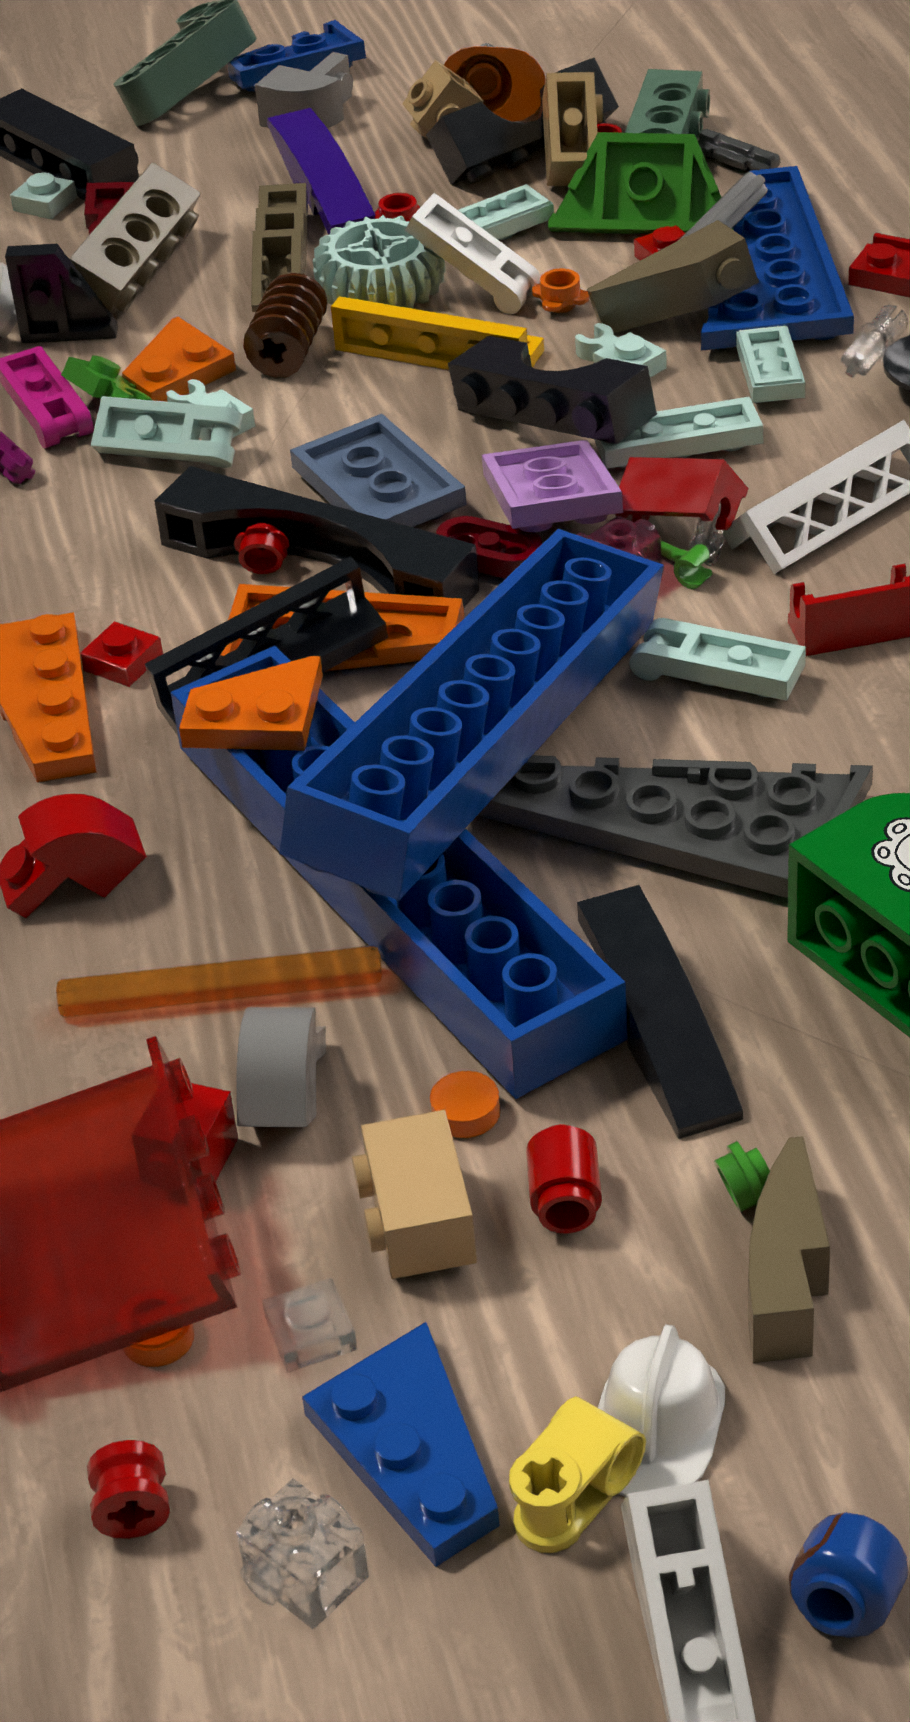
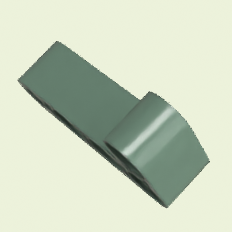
(206, 42)

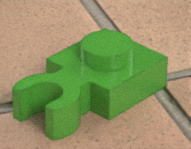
(100, 378)

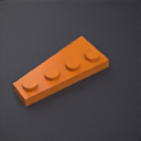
(46, 696)

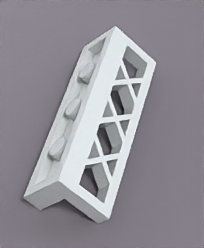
(821, 486)

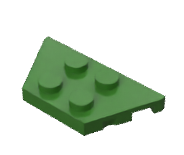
(637, 185)

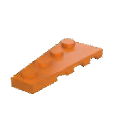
(411, 621)

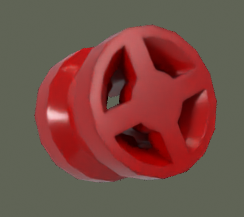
(128, 1489)

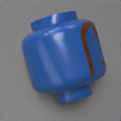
(848, 1575)

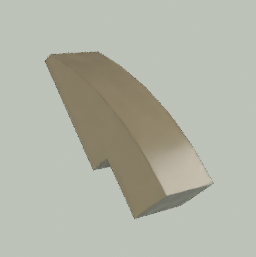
(786, 1259)

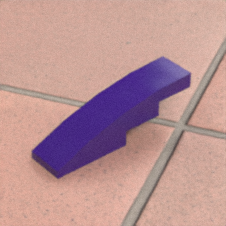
(319, 162)

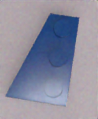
(303, 54)
(409, 1443)

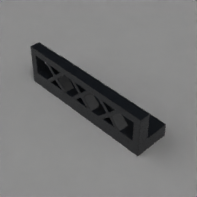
(316, 628)

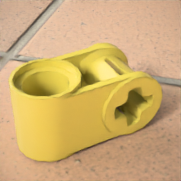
(571, 1474)

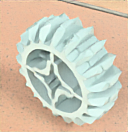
(377, 264)

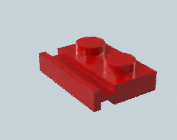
(883, 266)

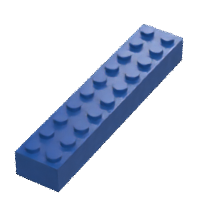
(468, 715)
(460, 938)

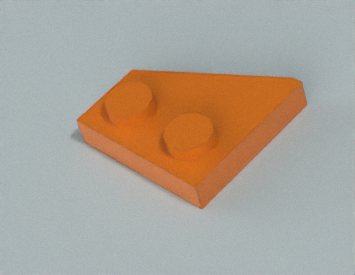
(176, 357)
(255, 709)

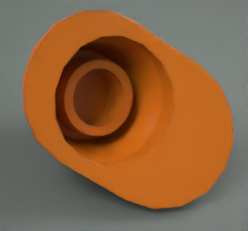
(502, 77)

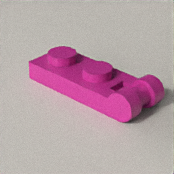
(44, 396)

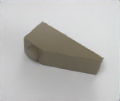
(676, 280)

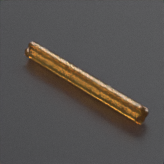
(219, 981)

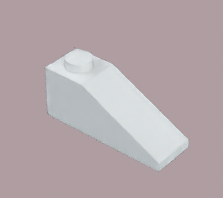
(687, 1603)

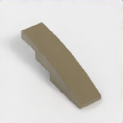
(279, 236)

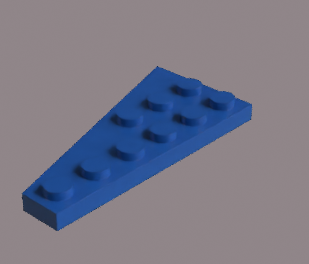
(793, 271)

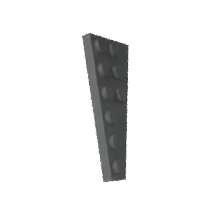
(682, 813)

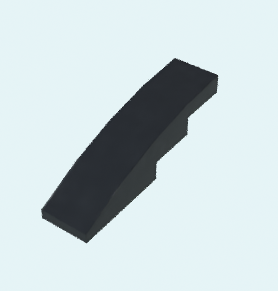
(663, 1013)

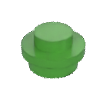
(743, 1175)

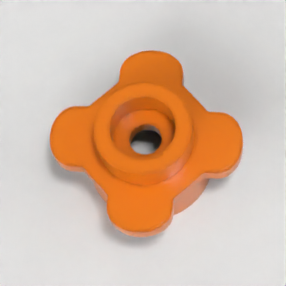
(560, 290)

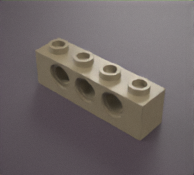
(136, 235)

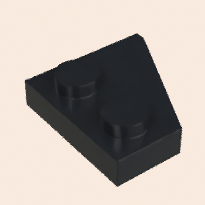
(54, 297)

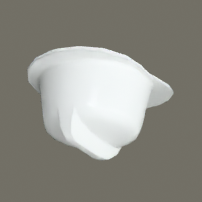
(671, 1398)

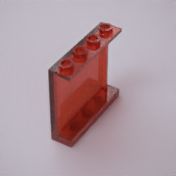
(107, 1223)

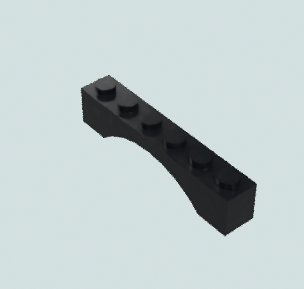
(208, 510)

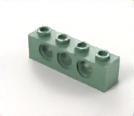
(670, 103)

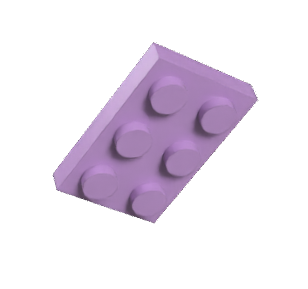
(552, 485)

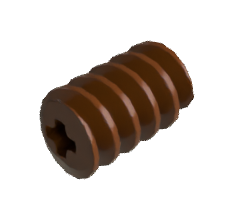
(285, 325)

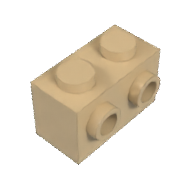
(569, 123)
(417, 1195)

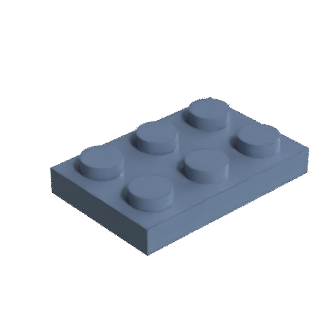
(378, 473)

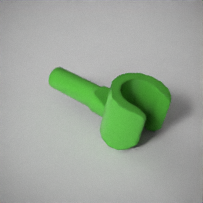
(688, 564)

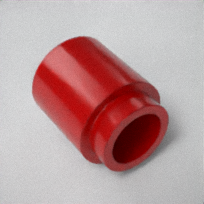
(564, 1178)

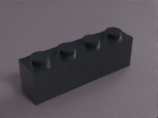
(60, 143)

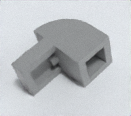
(294, 89)
(278, 1066)

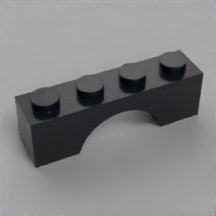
(477, 140)
(591, 401)

